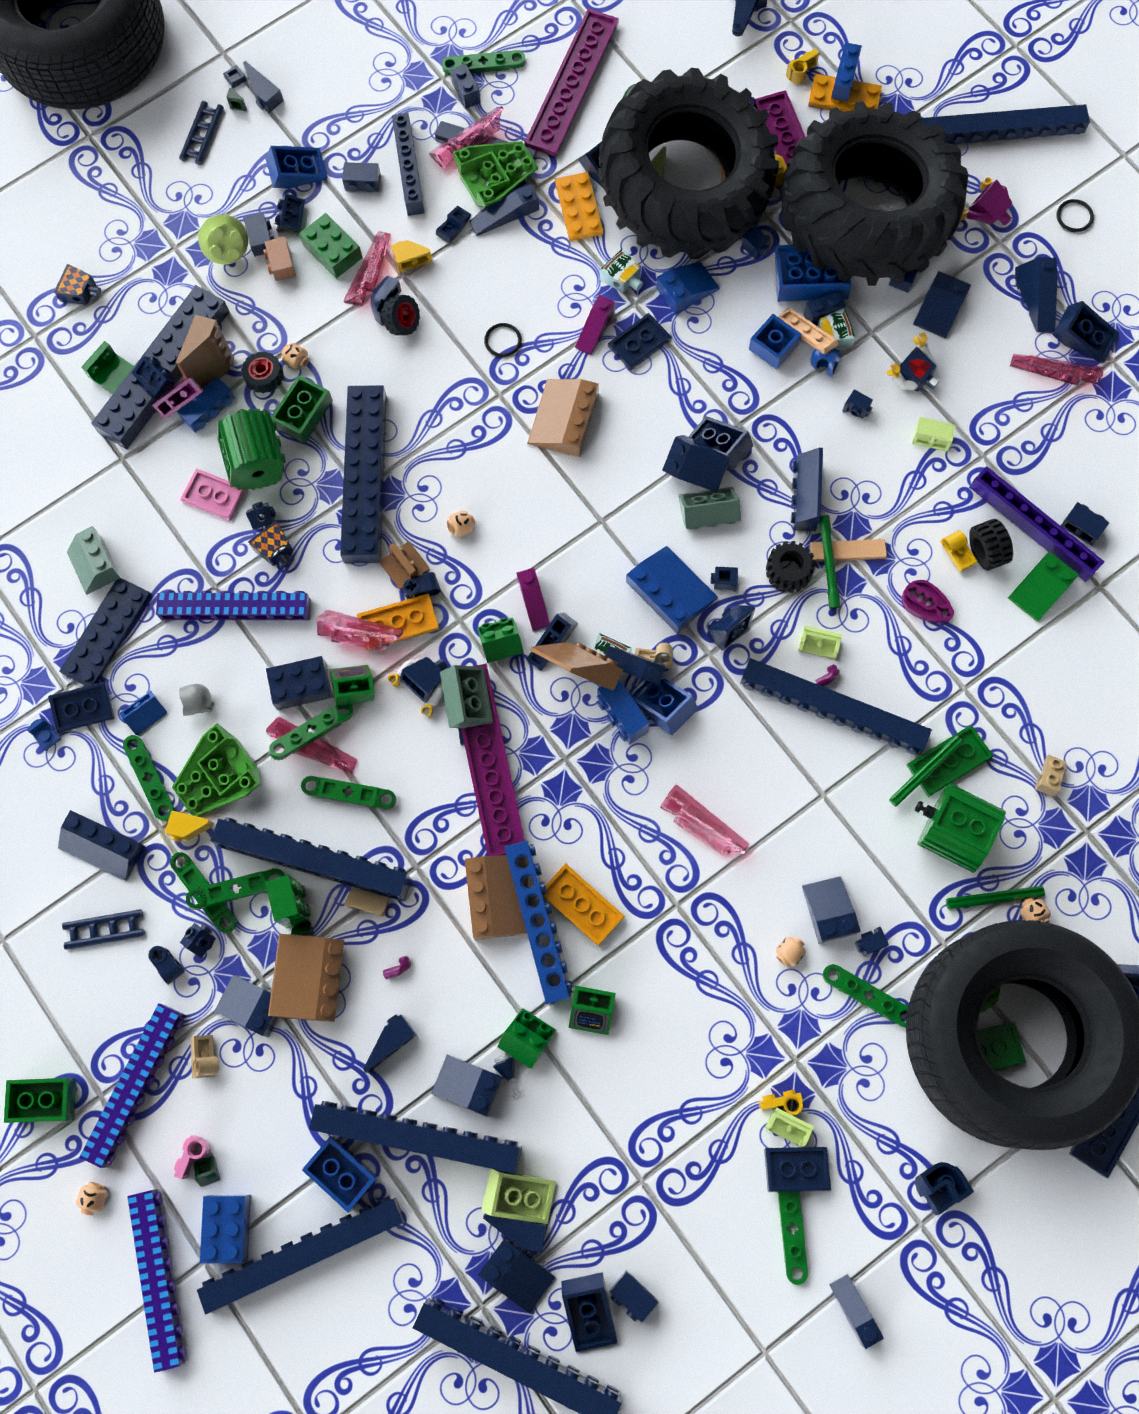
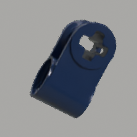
(422, 585)
(168, 966)

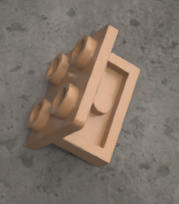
(403, 564)

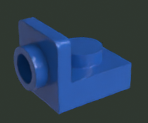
(43, 733)

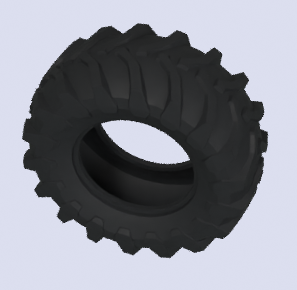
(696, 112)
(883, 148)

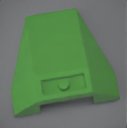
(493, 169)
(216, 773)

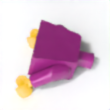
(990, 204)

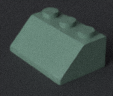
(710, 508)
(91, 560)
(466, 696)

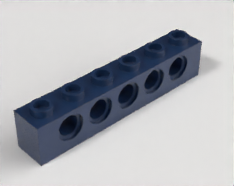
(408, 164)

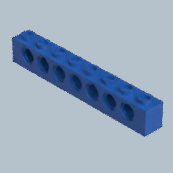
(514, 854)

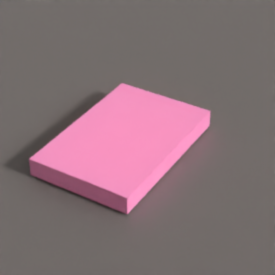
(212, 495)

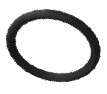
(1075, 229)
(502, 325)

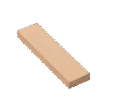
(809, 332)
(851, 550)

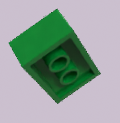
(1043, 586)

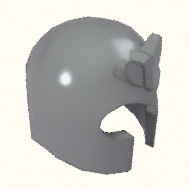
(195, 699)

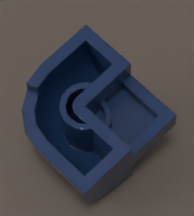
(387, 287)
(943, 1186)

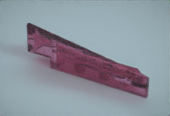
(470, 136)
(1057, 369)
(356, 631)
(702, 823)

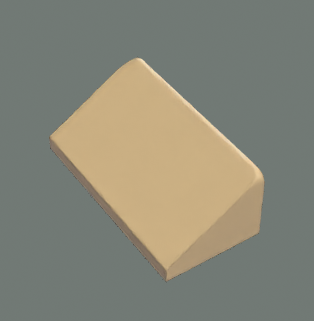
(367, 902)

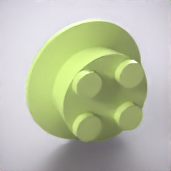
(223, 239)

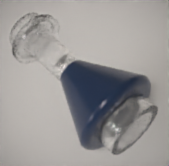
(506, 1067)

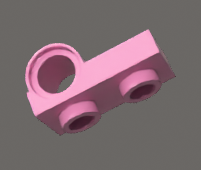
(185, 1163)

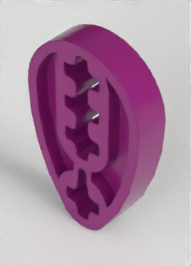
(919, 609)

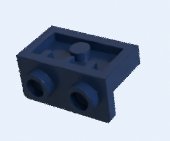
(290, 213)
(153, 375)

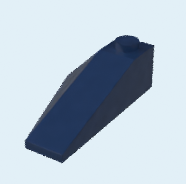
(513, 206)
(1039, 291)

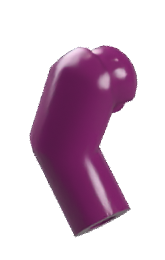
(833, 672)
(396, 971)

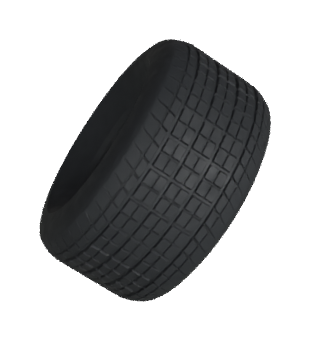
(82, 62)
(1099, 1021)

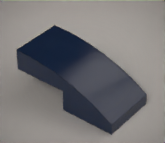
(454, 224)

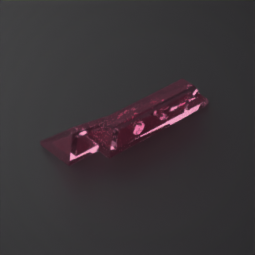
(369, 270)
(317, 750)

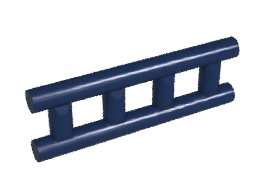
(205, 141)
(92, 922)

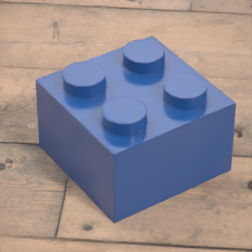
(774, 341)

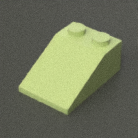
(518, 1196)

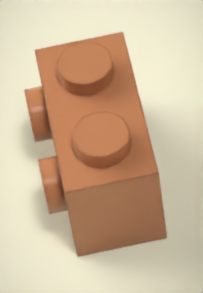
(280, 259)

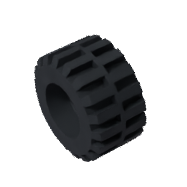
(991, 544)
(794, 553)

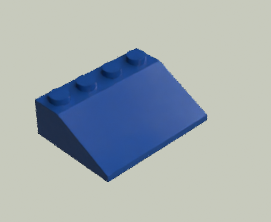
(802, 281)
(670, 588)

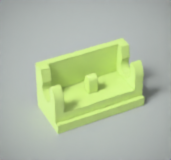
(933, 434)
(820, 642)
(789, 1127)

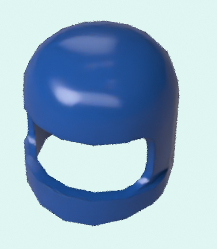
(828, 360)

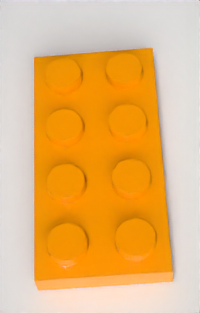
(860, 91)
(578, 206)
(412, 615)
(582, 904)

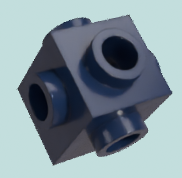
(258, 521)
(198, 939)

